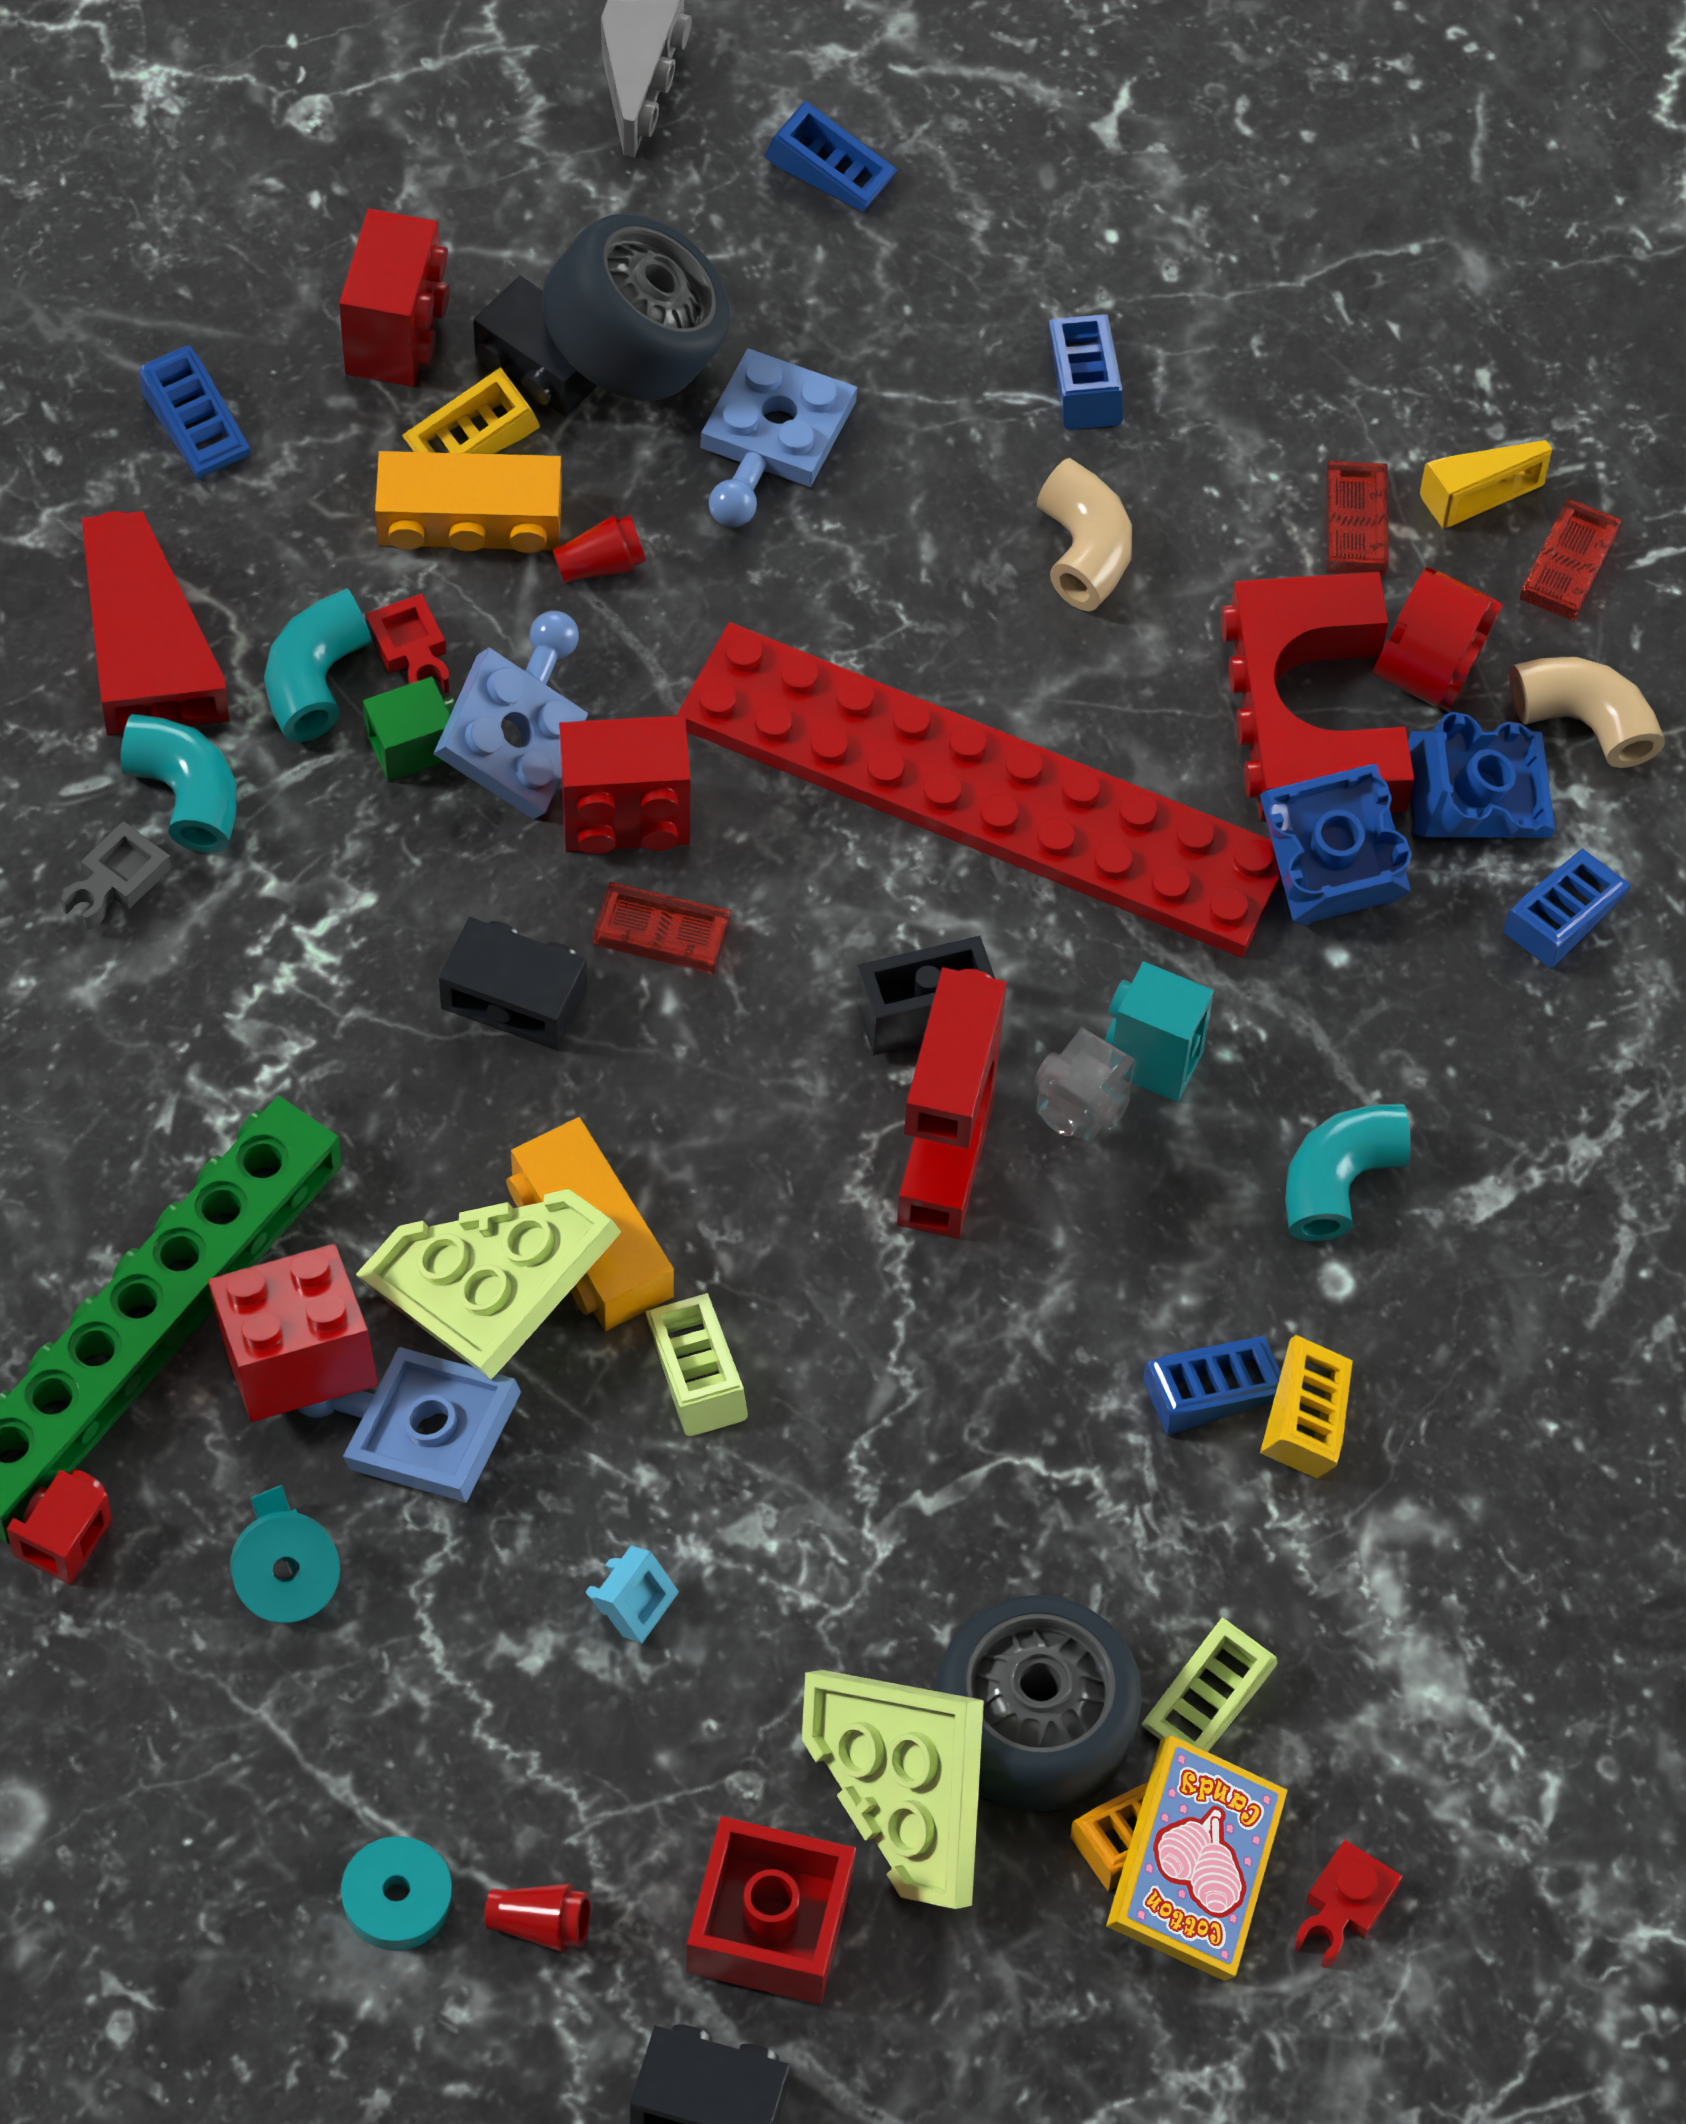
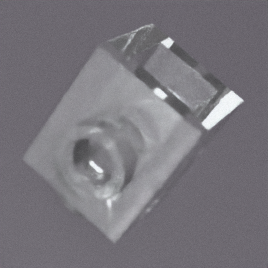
(1084, 1087)

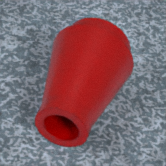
(601, 551)
(542, 1914)

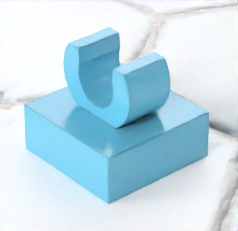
(634, 1593)

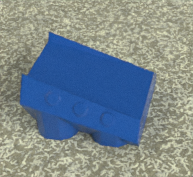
(1479, 781)
(1337, 844)

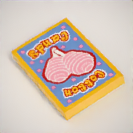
(1197, 1858)

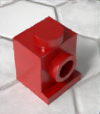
(62, 1525)

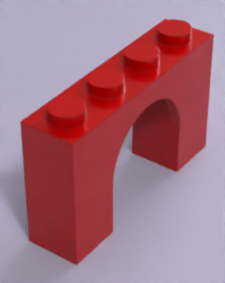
(1294, 623)
(951, 1101)

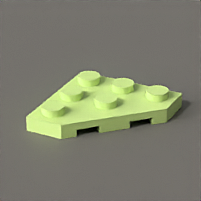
(491, 1273)
(904, 1776)

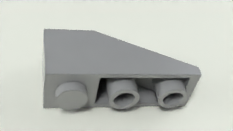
(638, 61)

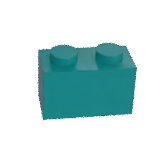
(1162, 1026)

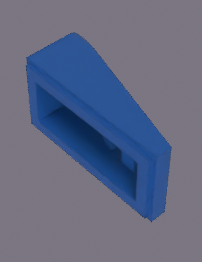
(823, 133)
(1086, 374)
(175, 379)
(1541, 938)
(1181, 1415)

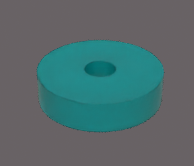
(293, 1596)
(403, 1922)

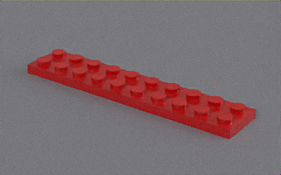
(984, 789)

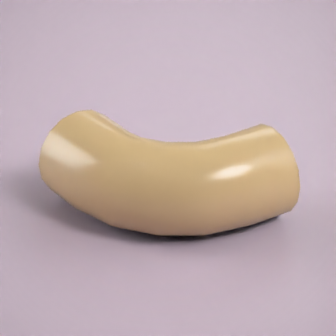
(1098, 531)
(1591, 694)

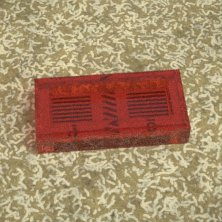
(1357, 517)
(1571, 559)
(661, 927)

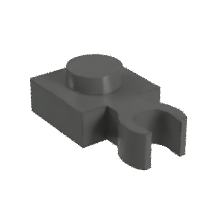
(116, 869)

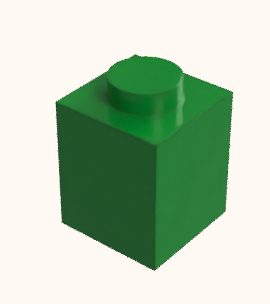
(407, 727)

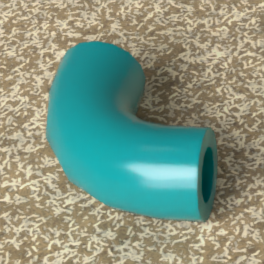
(301, 660)
(195, 772)
(1330, 1161)

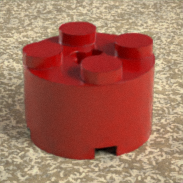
(1437, 638)

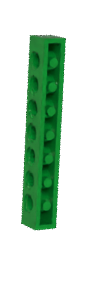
(140, 1348)

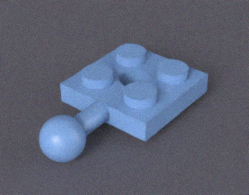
(786, 449)
(501, 691)
(414, 1390)

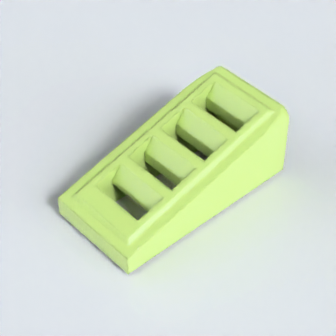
(706, 1401)
(1242, 1648)

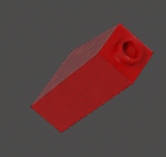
(144, 630)

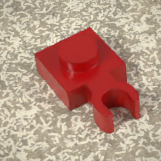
(409, 639)
(1349, 1897)

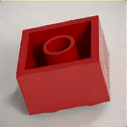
(393, 298)
(625, 784)
(293, 1332)
(770, 1910)

